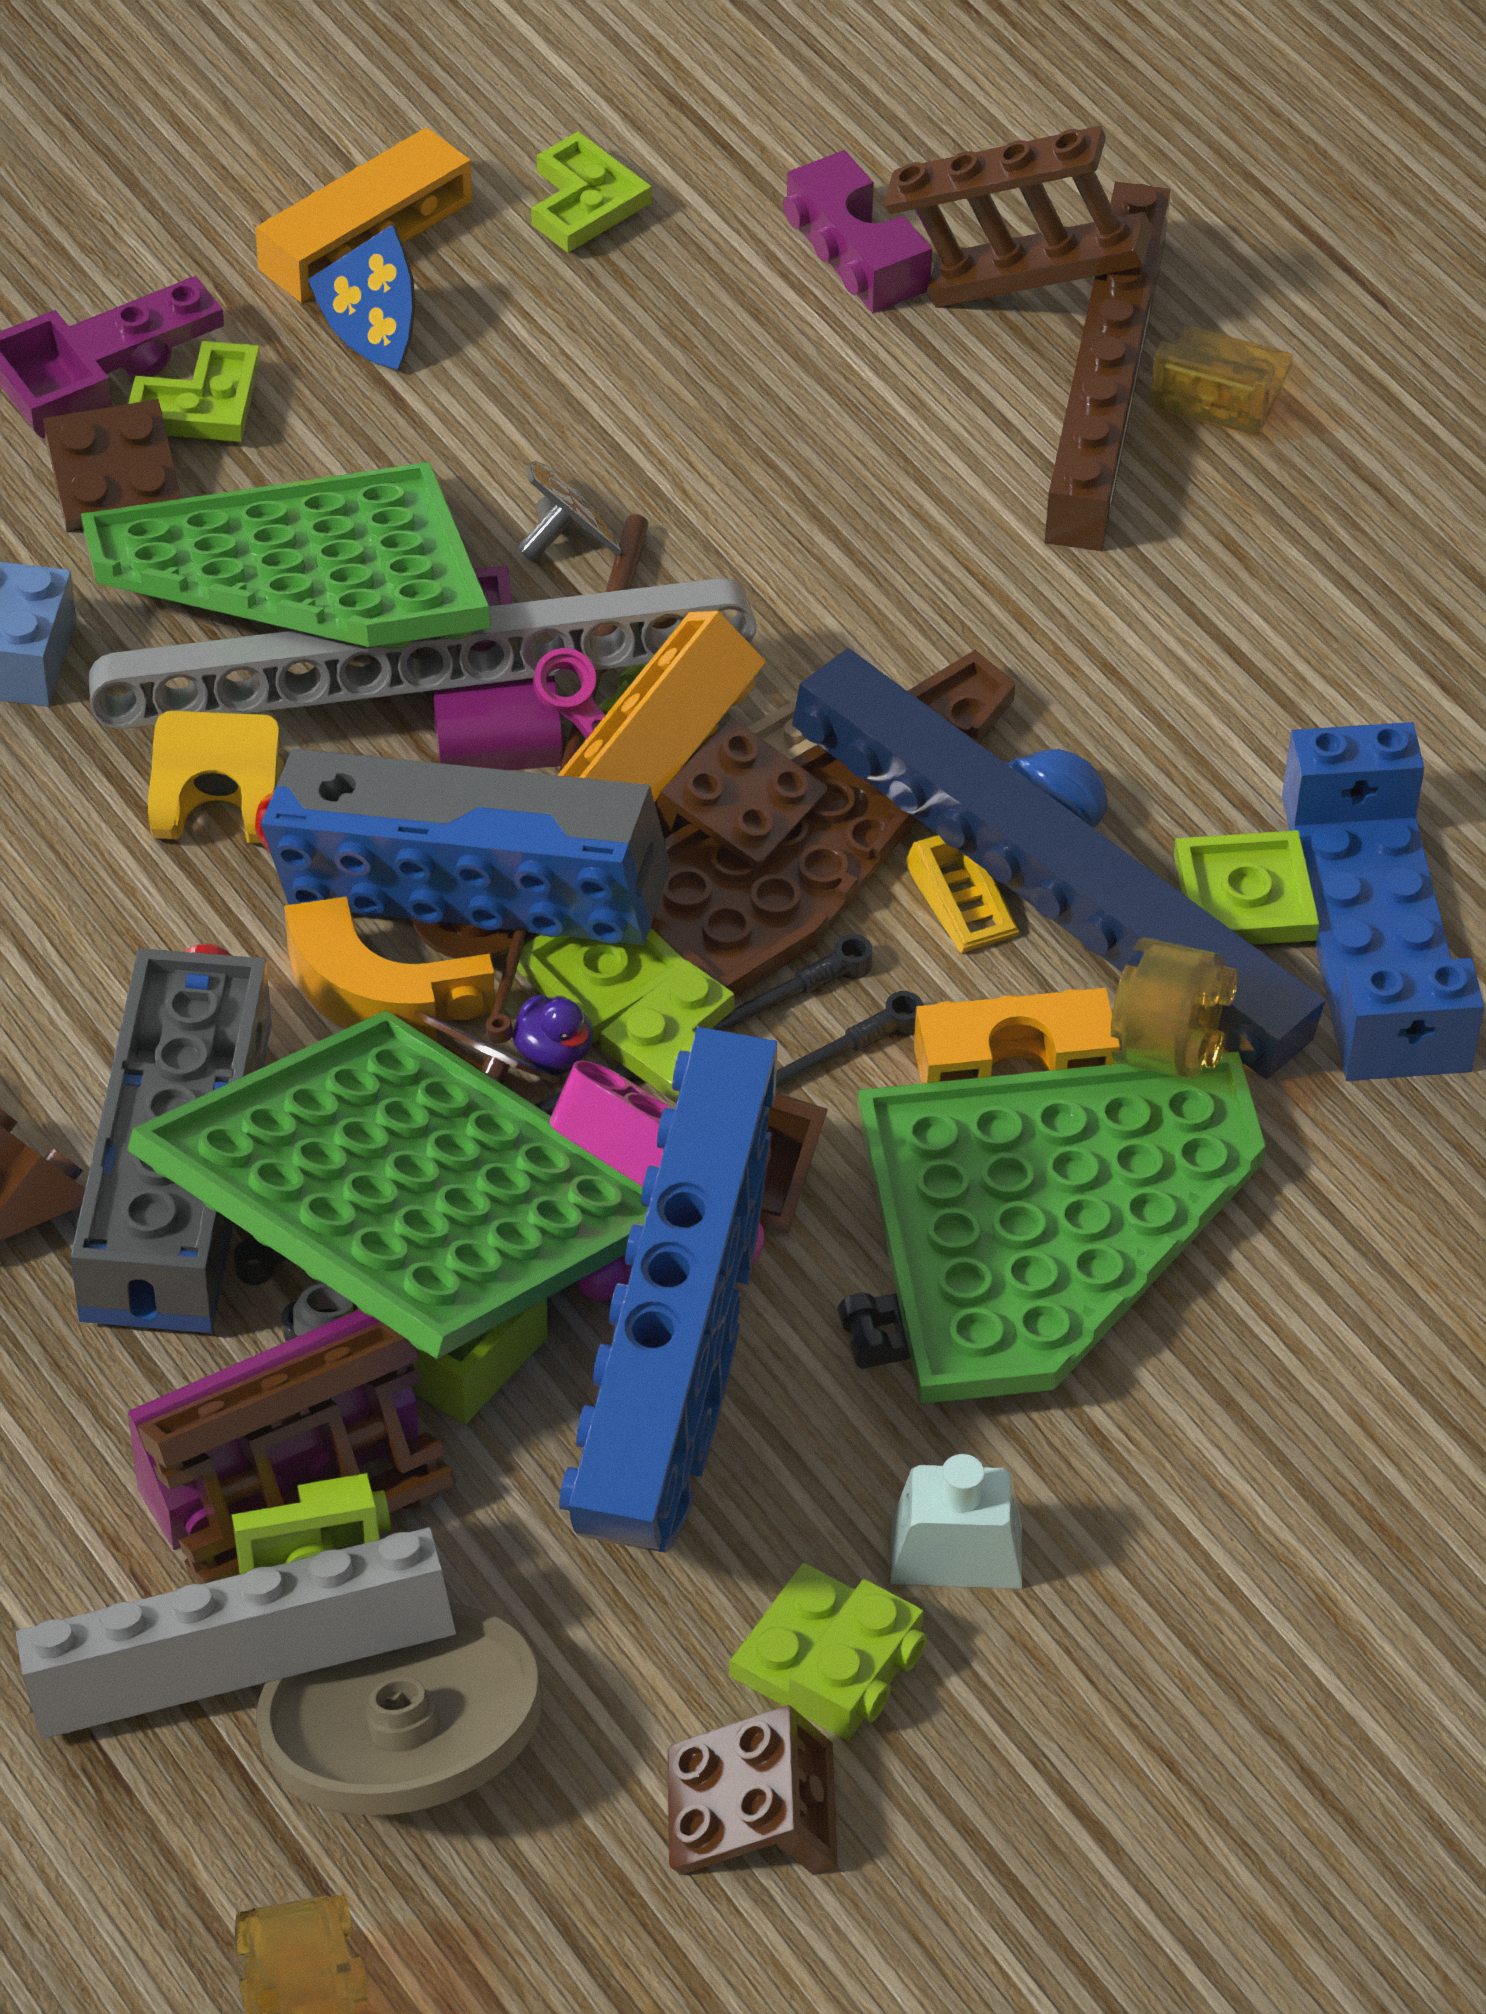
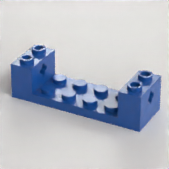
(1380, 935)

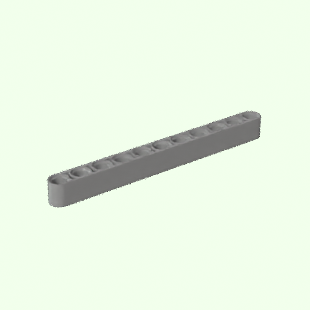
(394, 669)

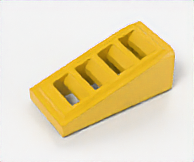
(924, 865)

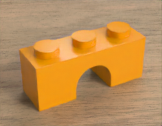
(1049, 1028)

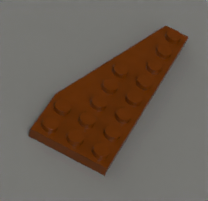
(752, 920)

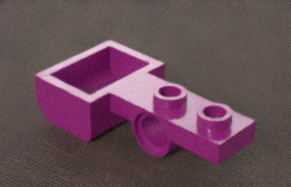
(64, 368)
(499, 721)

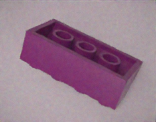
(293, 1460)

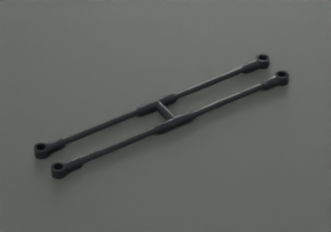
(805, 981)

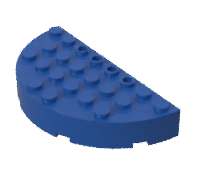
(680, 1308)

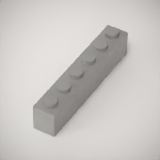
(234, 1632)

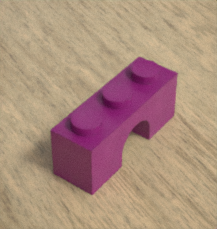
(834, 210)

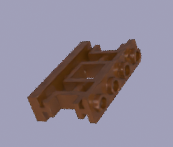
(281, 1406)

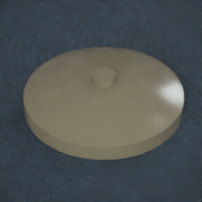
(404, 1722)

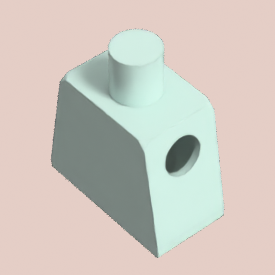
(957, 1527)

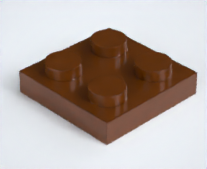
(110, 459)

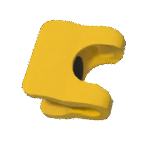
(211, 759)

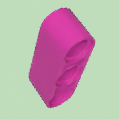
(610, 1119)

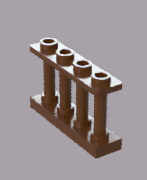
(1027, 261)

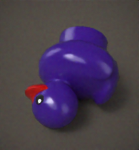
(552, 1033)

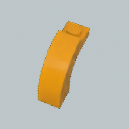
(354, 983)

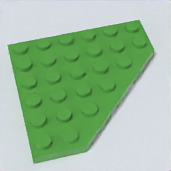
(325, 556)
(1044, 1208)

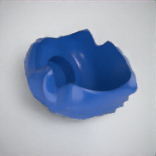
(1067, 780)

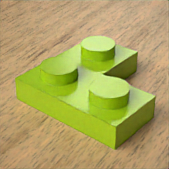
(592, 193)
(215, 400)
(665, 1022)

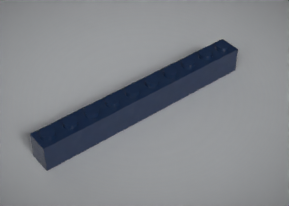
(1042, 848)

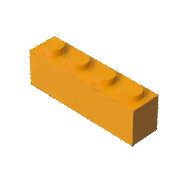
(402, 187)
(671, 705)

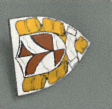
(558, 510)

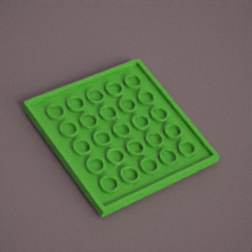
(400, 1181)

